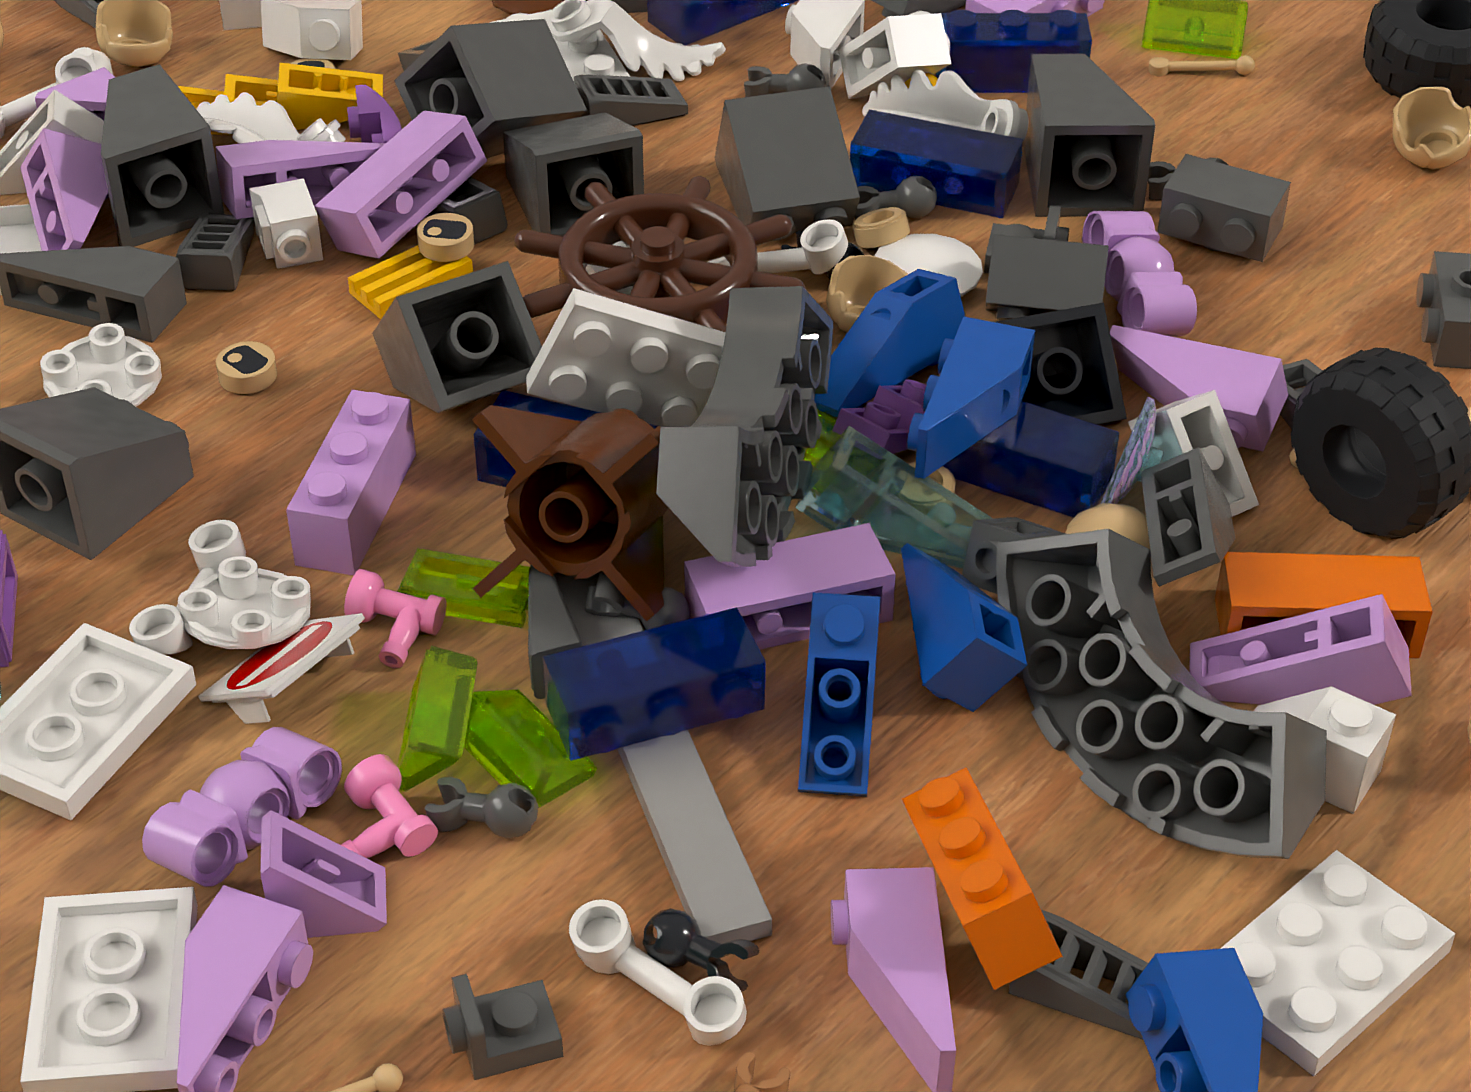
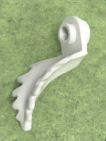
(635, 45)
(948, 103)
(262, 122)

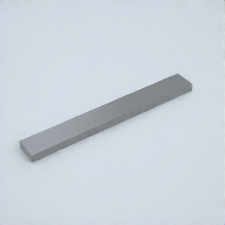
(682, 808)

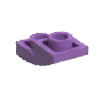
(372, 117)
(887, 417)

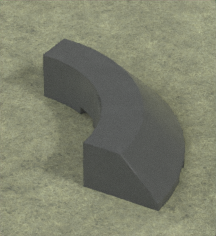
(746, 450)
(1136, 716)

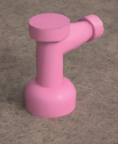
(368, 596)
(376, 785)

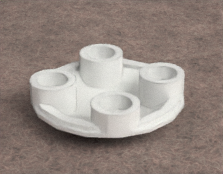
(937, 255)
(103, 361)
(245, 606)

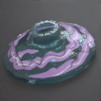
(1137, 455)

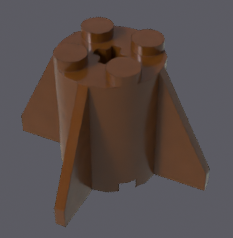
(582, 499)

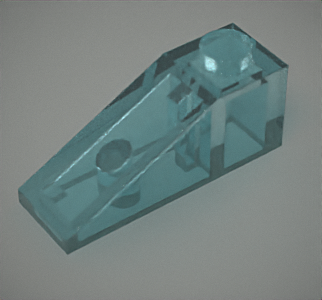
(868, 484)

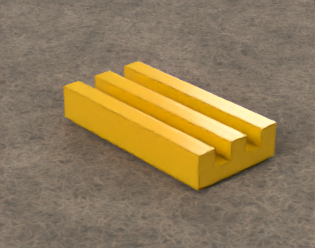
(400, 275)

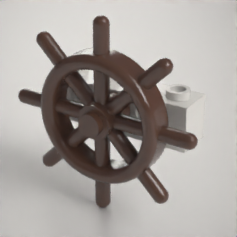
(638, 255)

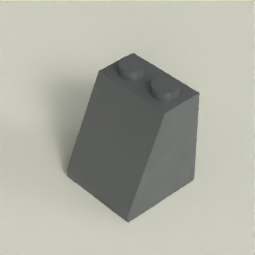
(494, 76)
(1084, 139)
(156, 158)
(559, 159)
(786, 159)
(459, 339)
(87, 467)

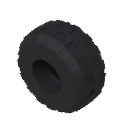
(1420, 46)
(1383, 442)

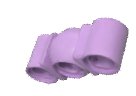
(1141, 273)
(216, 827)

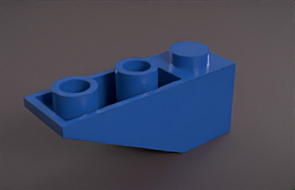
(893, 339)
(976, 391)
(961, 634)
(839, 694)
(1199, 1021)

